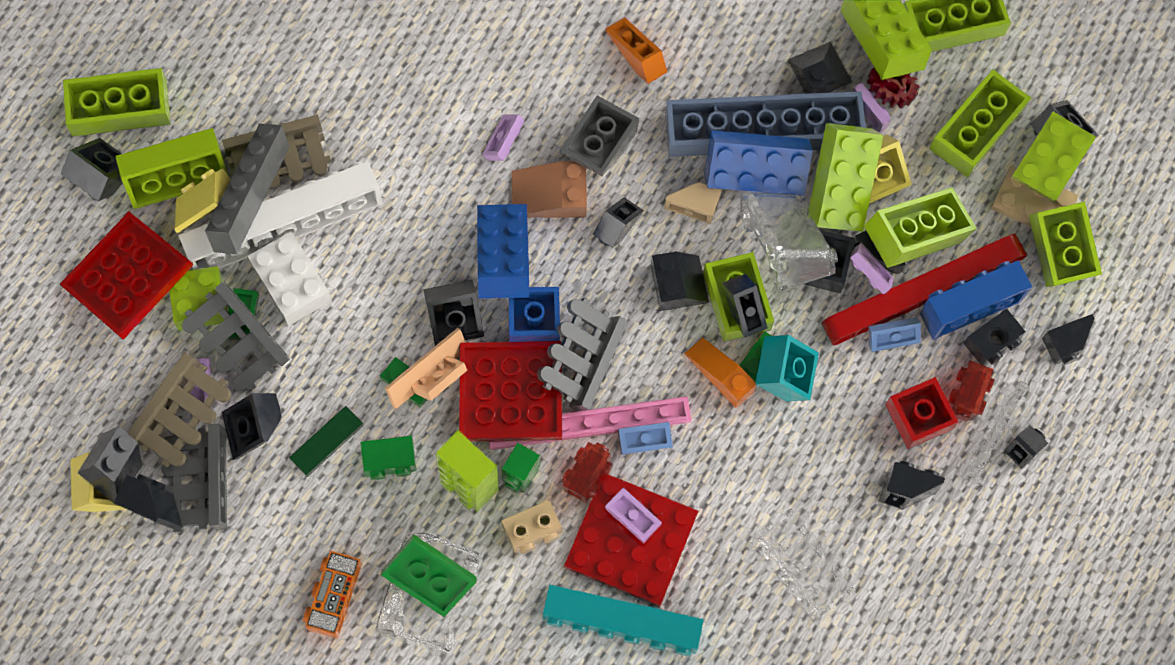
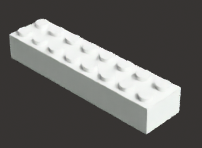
(296, 210)

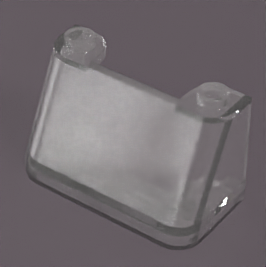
(788, 237)
(413, 622)

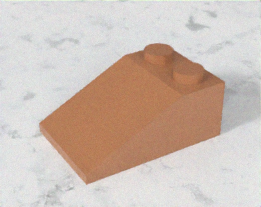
(551, 190)

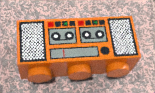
(332, 594)

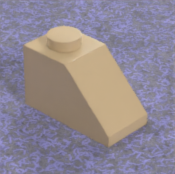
(695, 202)

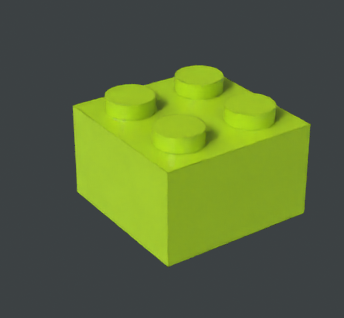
(191, 293)

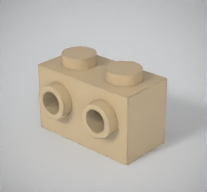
(532, 527)

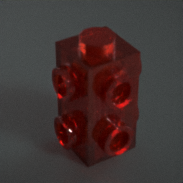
(973, 384)
(586, 473)

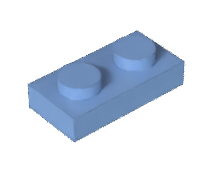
(894, 334)
(645, 438)

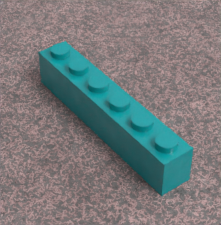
(622, 619)

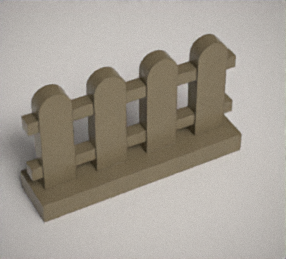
(305, 127)
(173, 395)

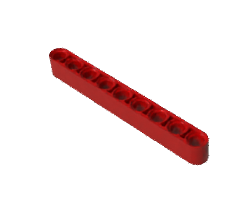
(915, 292)

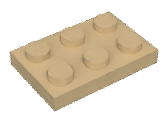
(1020, 201)

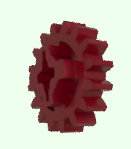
(893, 89)

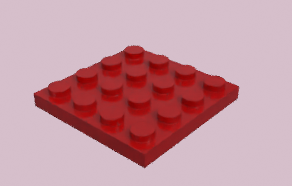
(126, 275)
(503, 394)
(617, 558)

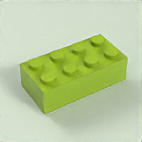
(958, 21)
(887, 36)
(116, 102)
(980, 123)
(167, 167)
(845, 177)
(919, 227)
(467, 472)

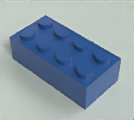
(758, 163)
(502, 251)
(975, 299)

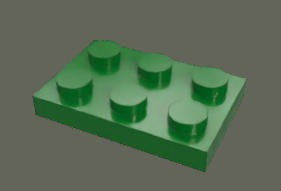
(428, 575)

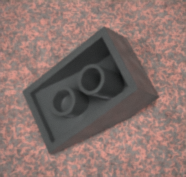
(600, 136)

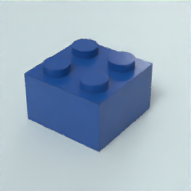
(535, 316)

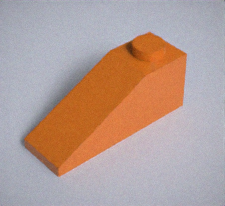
(638, 50)
(721, 372)

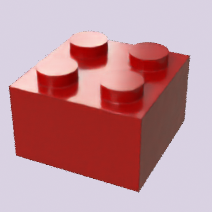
(921, 413)

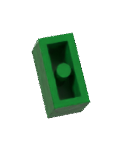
(388, 457)
(520, 468)

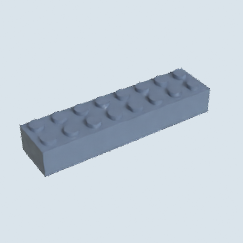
(792, 115)

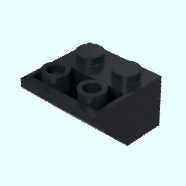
(908, 485)

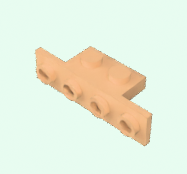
(430, 373)

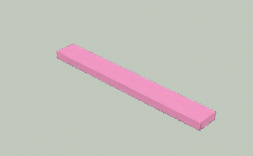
(610, 419)

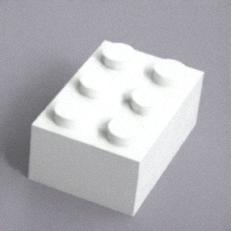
(289, 278)

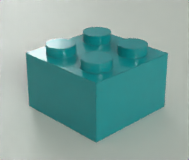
(787, 368)

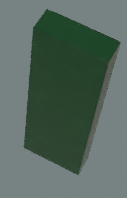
(326, 441)

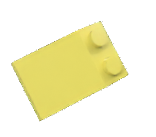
(200, 199)

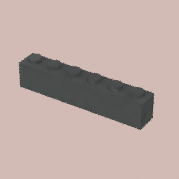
(247, 189)

